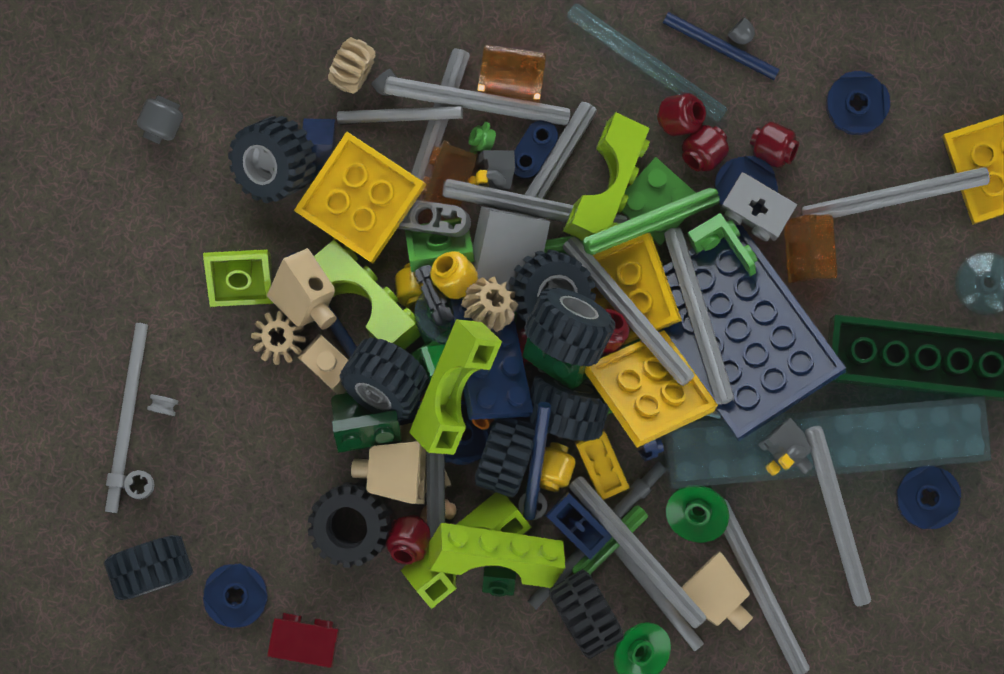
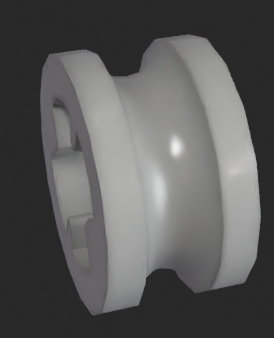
(162, 405)
(129, 481)
(541, 499)

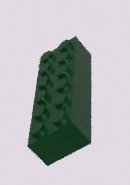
(919, 357)

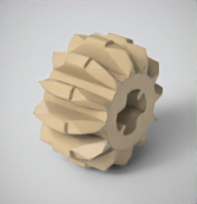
(351, 65)
(490, 303)
(267, 340)

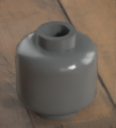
(160, 119)

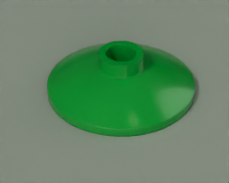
(695, 524)
(652, 653)

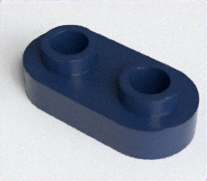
(534, 149)

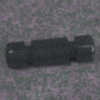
(434, 298)

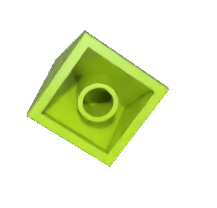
(238, 277)

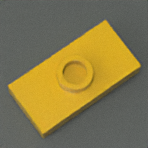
(602, 466)

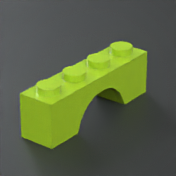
(620, 145)
(347, 276)
(439, 418)
(493, 514)
(462, 548)

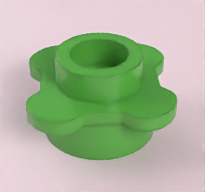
(481, 138)

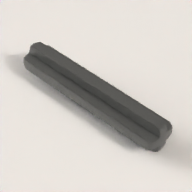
(435, 490)

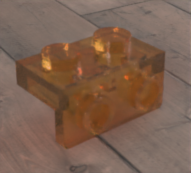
(512, 73)
(448, 164)
(810, 248)

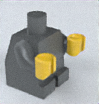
(496, 169)
(788, 448)

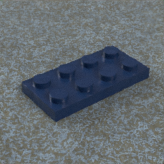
(503, 388)

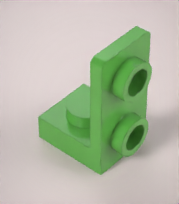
(710, 234)

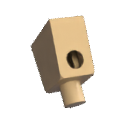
(303, 290)
(325, 362)
(394, 471)
(719, 592)

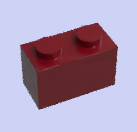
(303, 641)

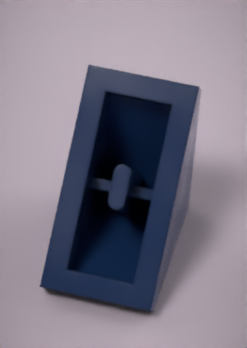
(322, 135)
(578, 526)

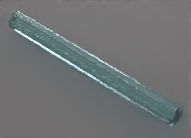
(643, 59)

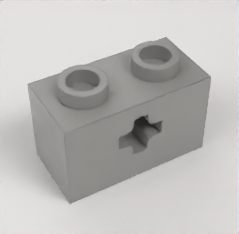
(775, 207)

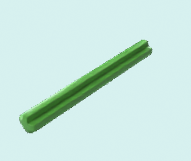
(650, 221)

